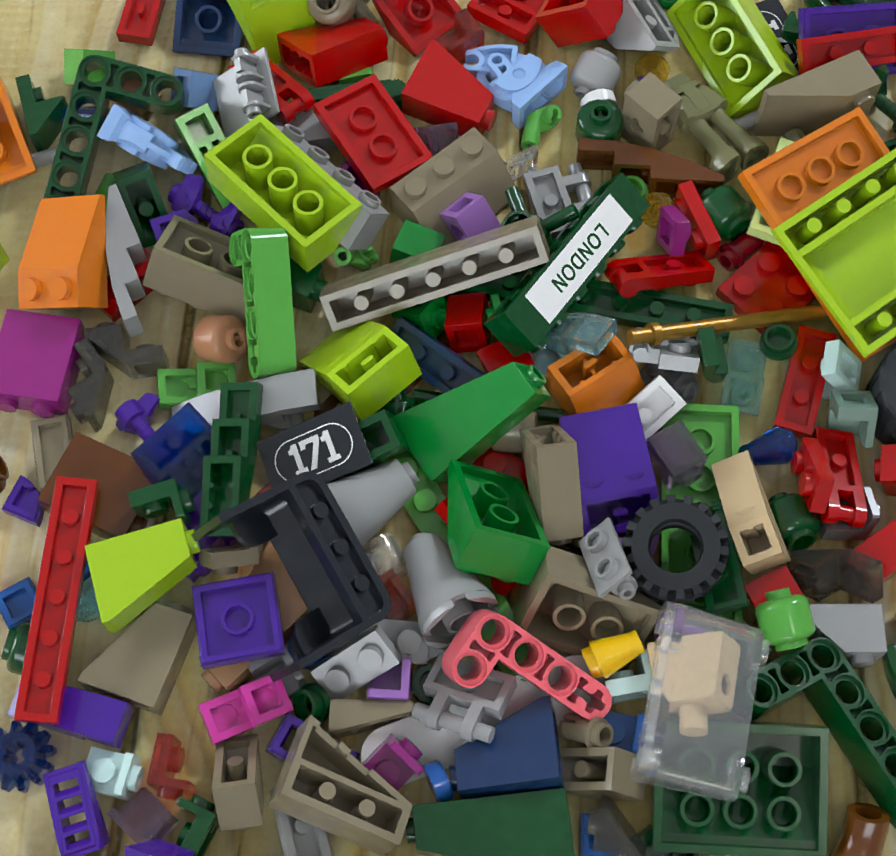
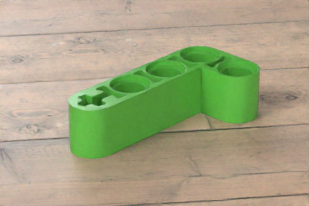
(267, 299)

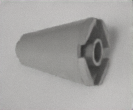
(374, 496)
(442, 592)

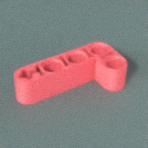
(534, 668)

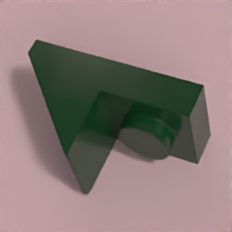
(41, 115)

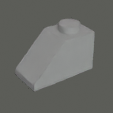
(854, 629)

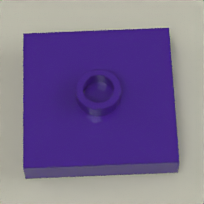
(238, 620)

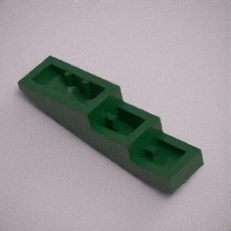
(233, 452)

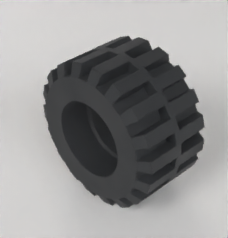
(686, 516)

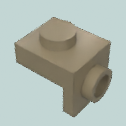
(227, 559)

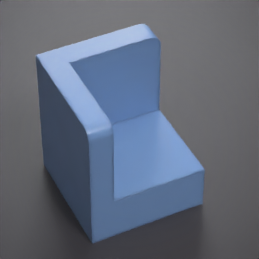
(197, 88)

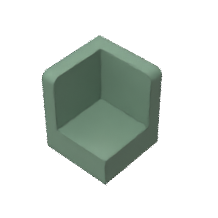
(853, 412)

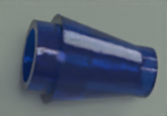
(772, 447)

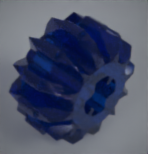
(34, 754)

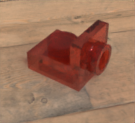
(165, 762)

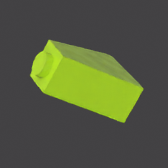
(139, 569)

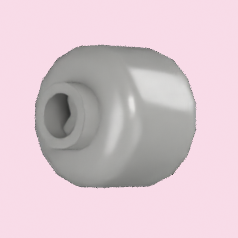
(595, 71)

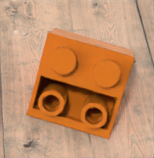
(593, 382)

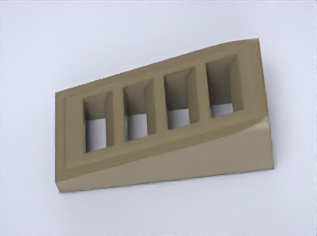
(358, 716)

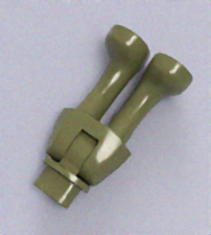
(706, 107)

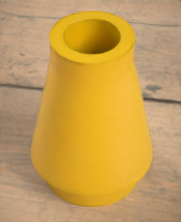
(611, 653)

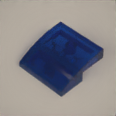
(177, 450)

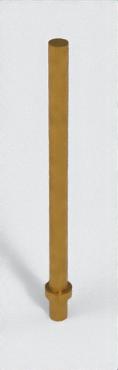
(656, 333)

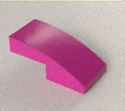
(244, 709)

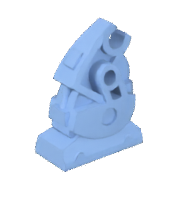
(515, 79)
(145, 140)

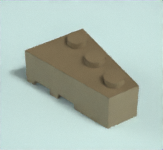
(338, 793)

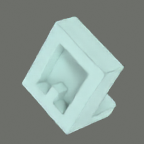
(839, 368)
(626, 686)
(114, 773)

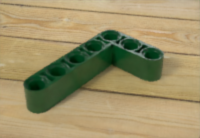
(100, 95)
(844, 719)

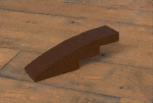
(656, 168)

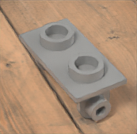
(608, 562)

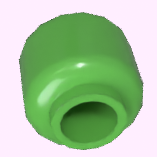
(785, 619)

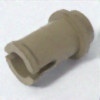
(591, 732)

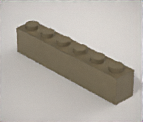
(435, 273)

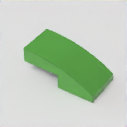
(187, 383)

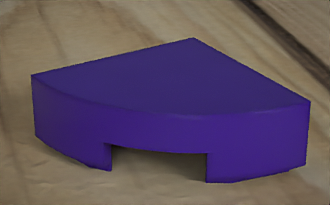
(23, 502)

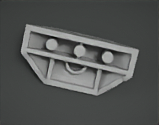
(644, 28)

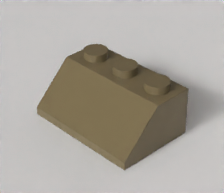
(461, 167)
(196, 268)

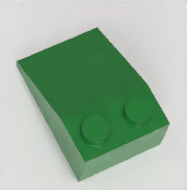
(493, 524)

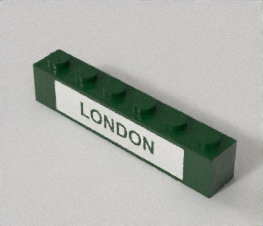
(574, 260)

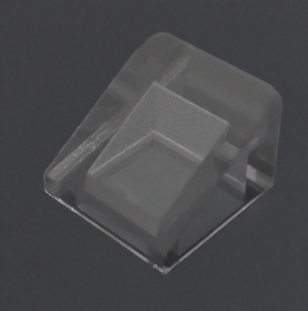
(522, 162)

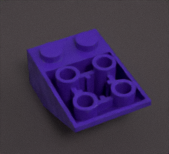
(612, 464)

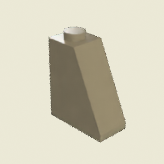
(553, 481)
(144, 658)

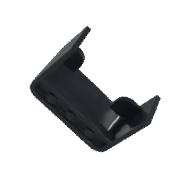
(320, 558)

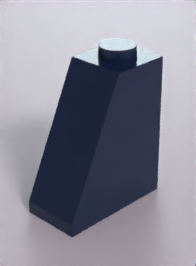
(518, 759)

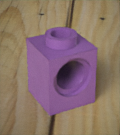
(469, 216)

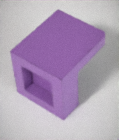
(393, 684)

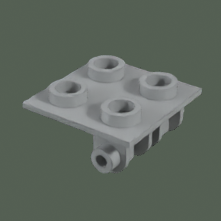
(246, 90)

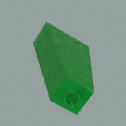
(471, 417)

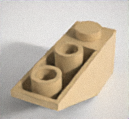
(749, 514)

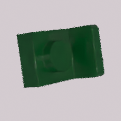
(158, 498)
(201, 832)

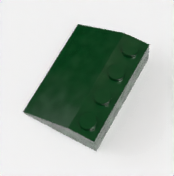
(777, 815)

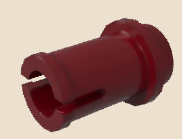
(733, 254)

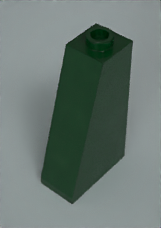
(494, 826)

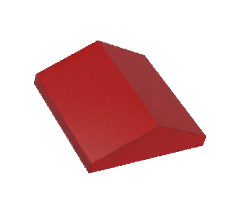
(417, 21)

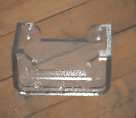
(699, 703)

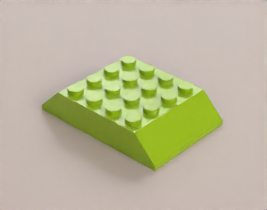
(849, 252)

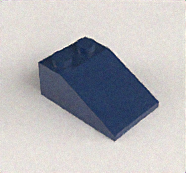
(206, 28)

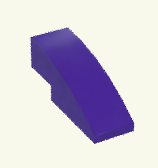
(90, 717)

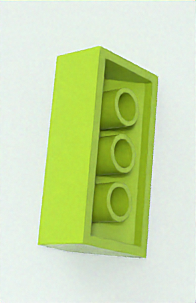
(732, 49)
(282, 189)

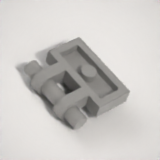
(550, 190)
(672, 354)
(486, 699)

